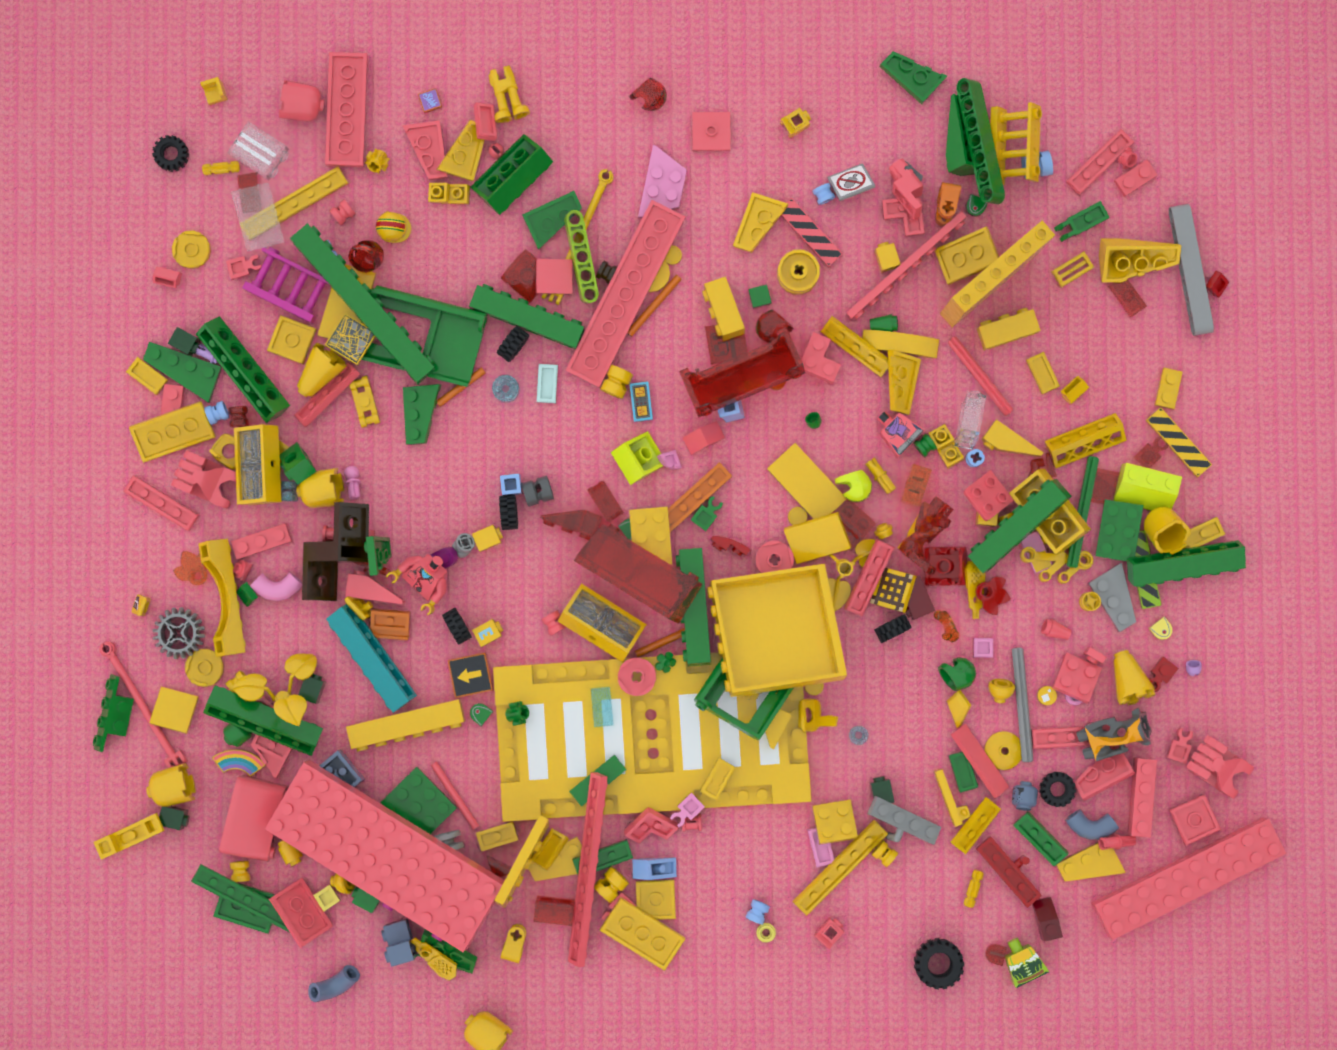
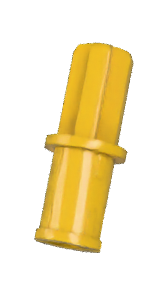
(880, 475)

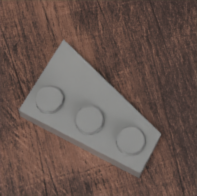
(1115, 597)

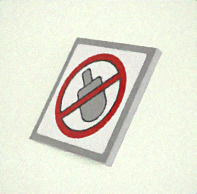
(851, 182)

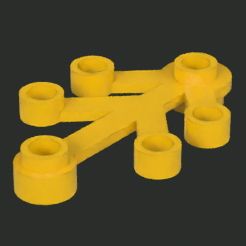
(1059, 559)

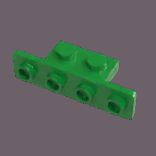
(114, 714)

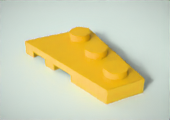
(464, 154)
(757, 221)

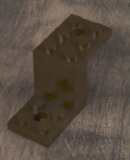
(322, 558)

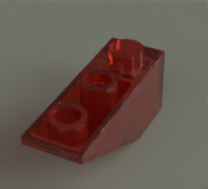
(579, 521)

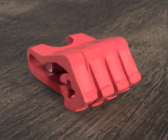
(203, 478)
(1217, 766)

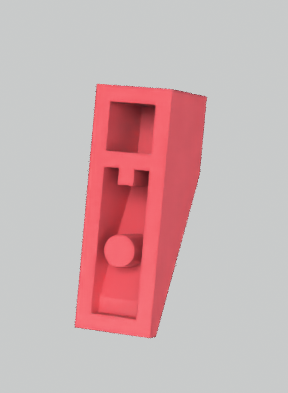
(367, 588)

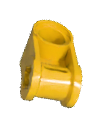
(513, 946)

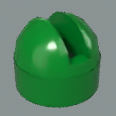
(813, 420)

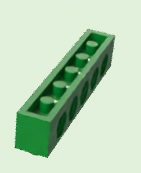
(242, 369)

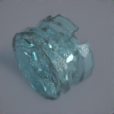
(500, 382)

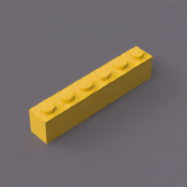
(406, 724)

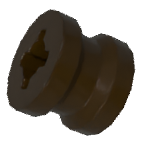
(606, 271)

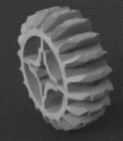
(191, 644)

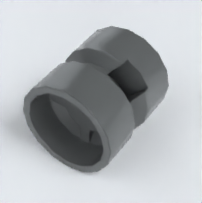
(530, 491)

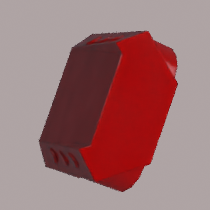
(948, 564)

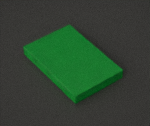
(235, 914)

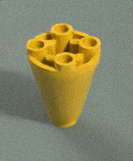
(1130, 679)

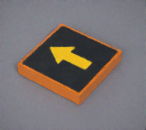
(470, 675)

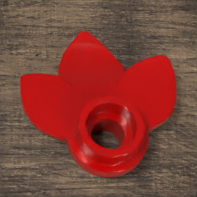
(994, 594)

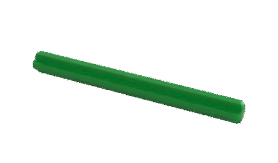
(1083, 507)

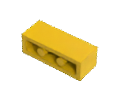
(723, 309)
(1008, 328)

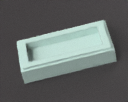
(547, 383)

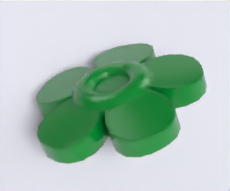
(665, 662)

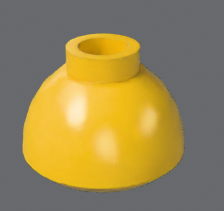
(1001, 689)
(341, 884)

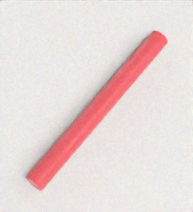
(454, 795)

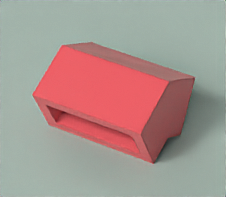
(166, 277)

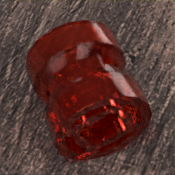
(238, 416)

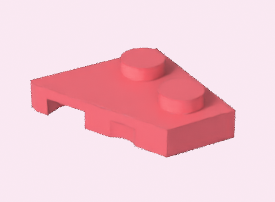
(271, 753)

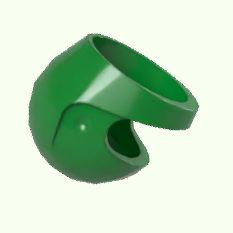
(959, 676)

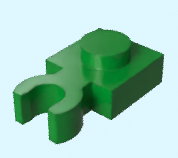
(704, 516)

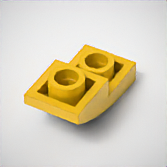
(448, 193)
(945, 446)

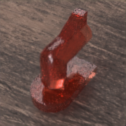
(1036, 463)

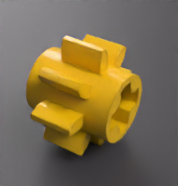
(377, 160)

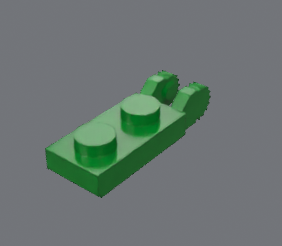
(1083, 220)

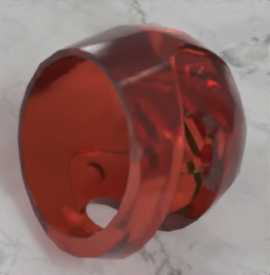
(653, 94)
(367, 257)
(768, 325)

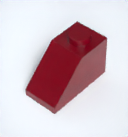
(919, 601)
(1047, 919)

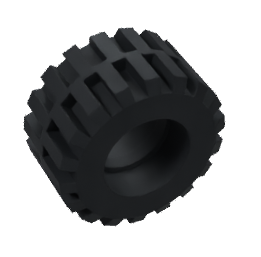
(954, 970)

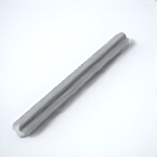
(1022, 704)

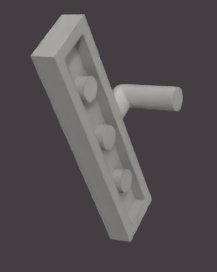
(903, 821)

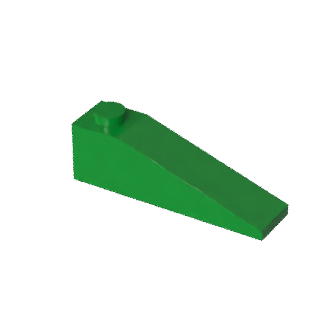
(957, 147)

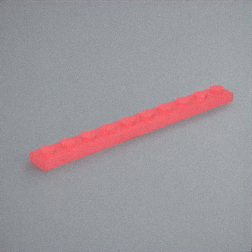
(587, 869)

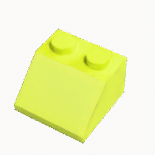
(637, 457)

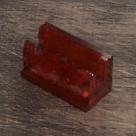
(605, 501)
(554, 910)

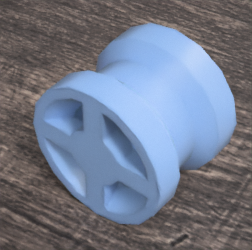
(824, 194)

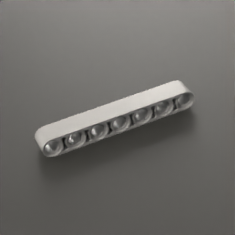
(1191, 270)

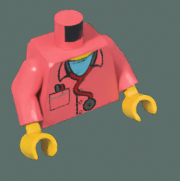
(425, 576)

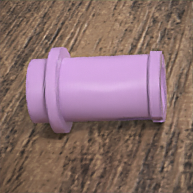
(204, 352)

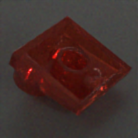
(522, 275)

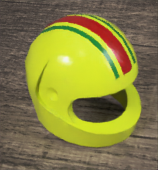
(859, 485)

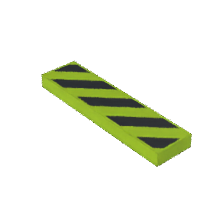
(1148, 594)

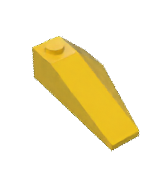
(1130, 258)

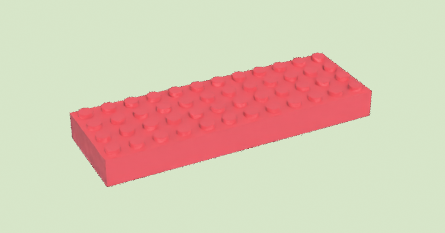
(385, 855)

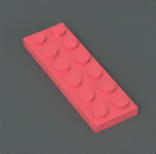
(346, 109)

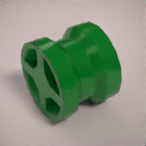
(925, 445)

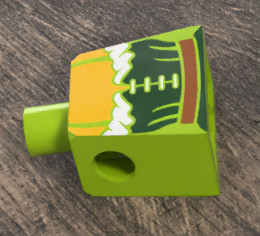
(1023, 963)

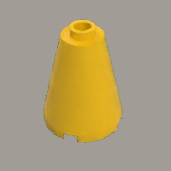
(319, 370)

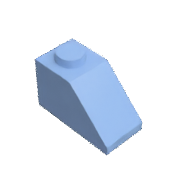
(654, 868)

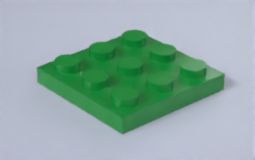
(419, 801)

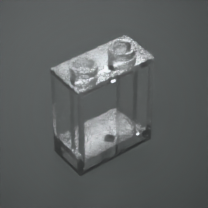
(970, 420)

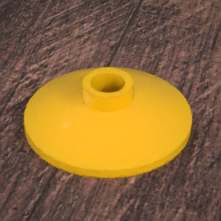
(996, 743)

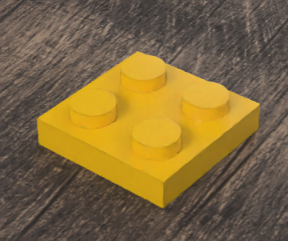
(835, 822)

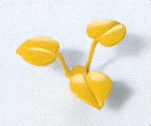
(839, 589)
(286, 706)

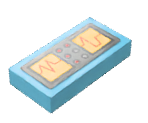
(641, 401)

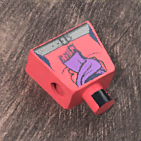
(898, 432)

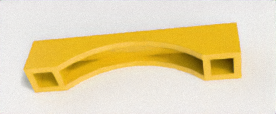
(217, 559)

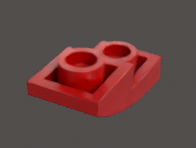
(724, 543)

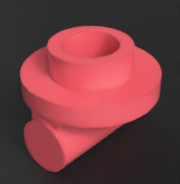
(241, 570)

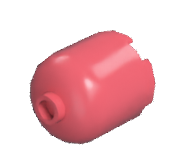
(300, 101)

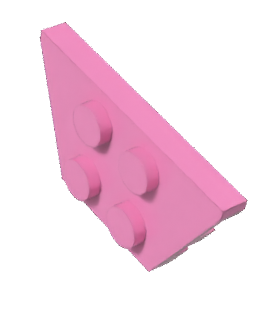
(663, 181)

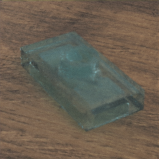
(602, 707)

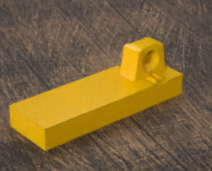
(957, 814)

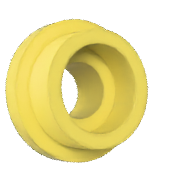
(770, 937)

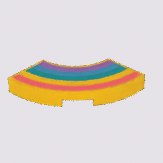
(239, 760)

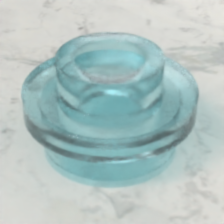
(863, 739)

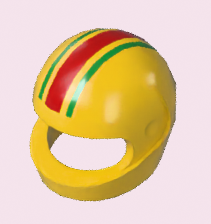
(392, 227)

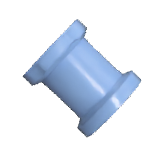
(969, 461)

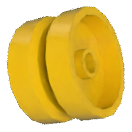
(802, 261)

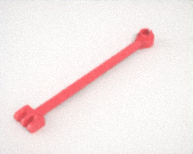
(173, 757)

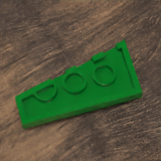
(188, 371)

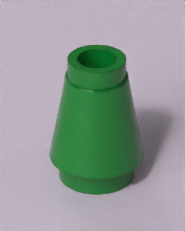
(884, 323)

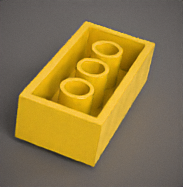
(1063, 526)

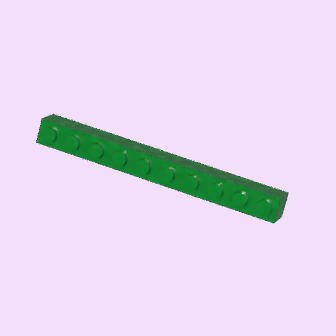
(364, 306)

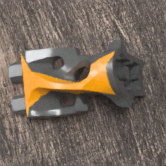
(1136, 729)

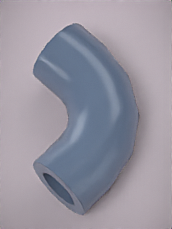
(1091, 829)
(335, 985)

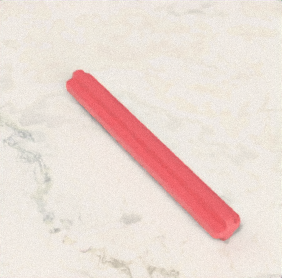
(980, 376)

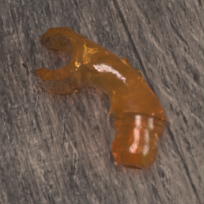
(949, 627)

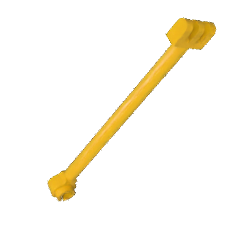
(587, 218)

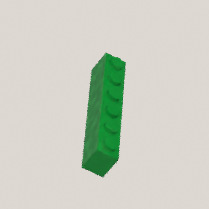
(527, 317)
(1019, 526)
(1186, 563)
(695, 618)
(261, 720)

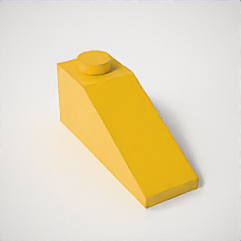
(1005, 440)

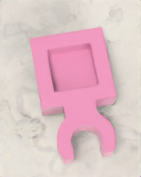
(689, 808)

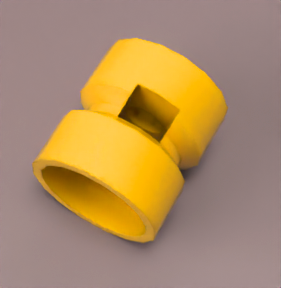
(616, 382)
(611, 884)

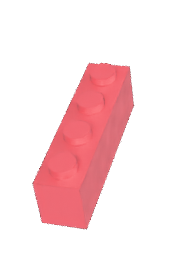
(1142, 797)

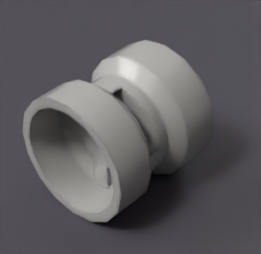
(461, 548)

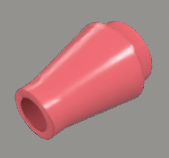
(1055, 630)

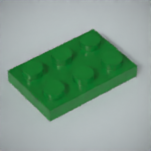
(1119, 530)

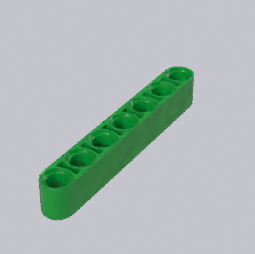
(980, 141)

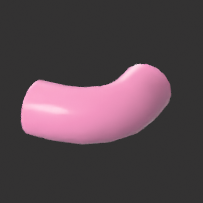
(276, 590)

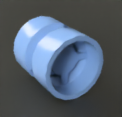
(1045, 163)

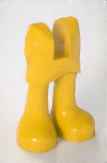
(500, 88)

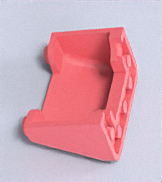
(247, 817)

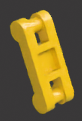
(364, 402)

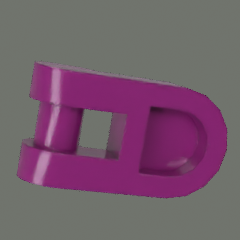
(448, 556)

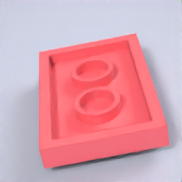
(301, 912)

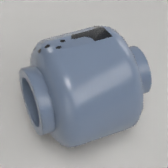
(1024, 796)

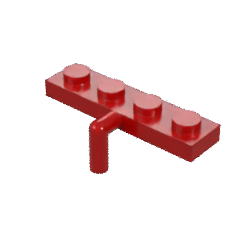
(1009, 871)

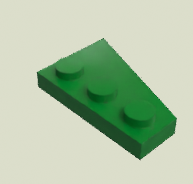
(914, 78)
(549, 218)
(418, 412)
(378, 553)

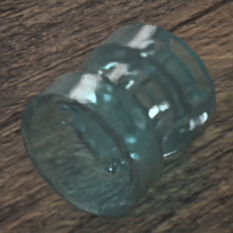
(289, 496)

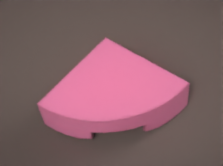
(670, 460)

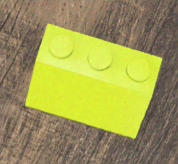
(1147, 487)

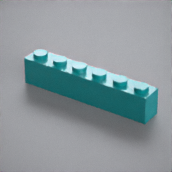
(371, 658)

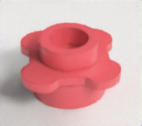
(1128, 158)

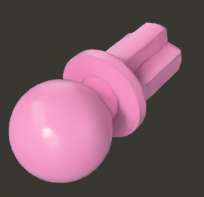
(351, 474)

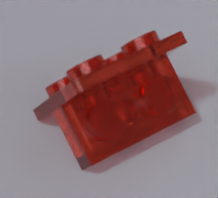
(855, 522)

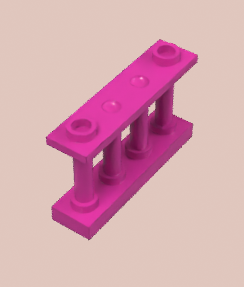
(272, 295)

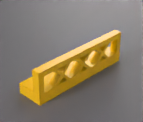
(1085, 437)

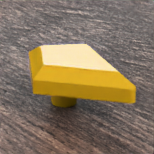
(359, 607)
(958, 707)

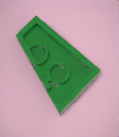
(464, 960)

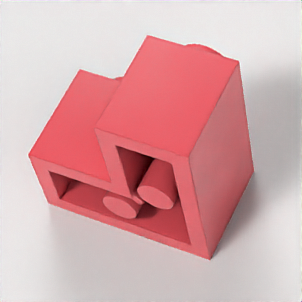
(815, 362)

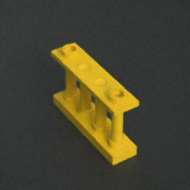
(998, 126)

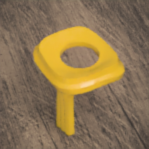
(216, 451)
(816, 718)

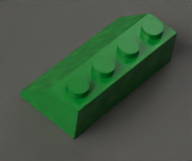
(512, 174)

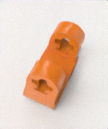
(947, 201)

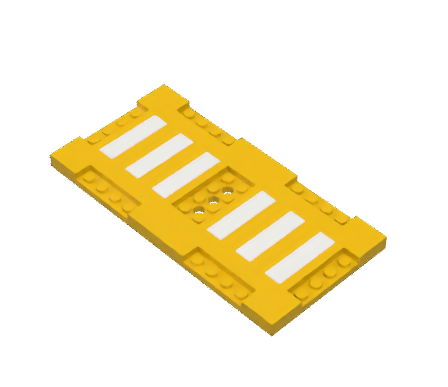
(563, 747)

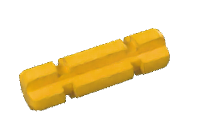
(220, 168)
(973, 888)

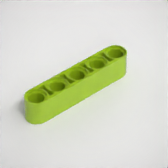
(583, 247)

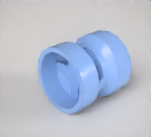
(216, 412)
(757, 912)

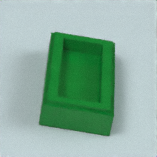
(963, 772)

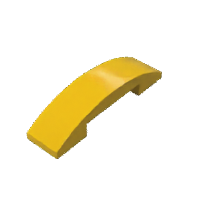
(902, 343)
(129, 836)

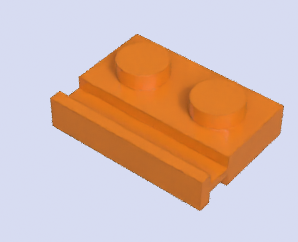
(390, 624)

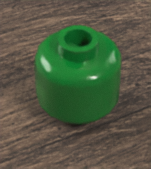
(235, 736)

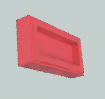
(485, 121)

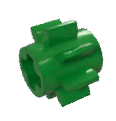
(517, 713)

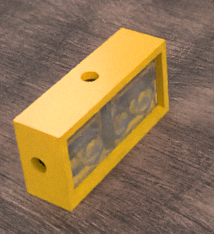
(257, 465)
(602, 622)

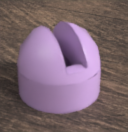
(1193, 667)

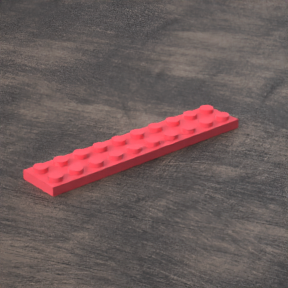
(625, 293)

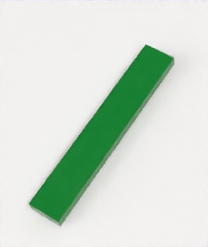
(237, 895)

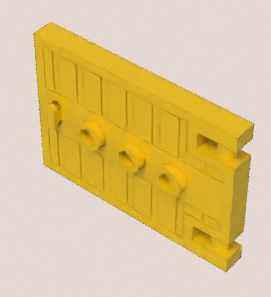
(522, 862)

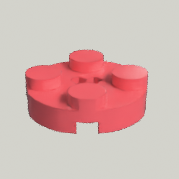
(780, 550)
(634, 687)

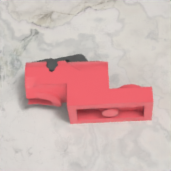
(907, 186)

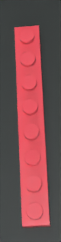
(913, 261)

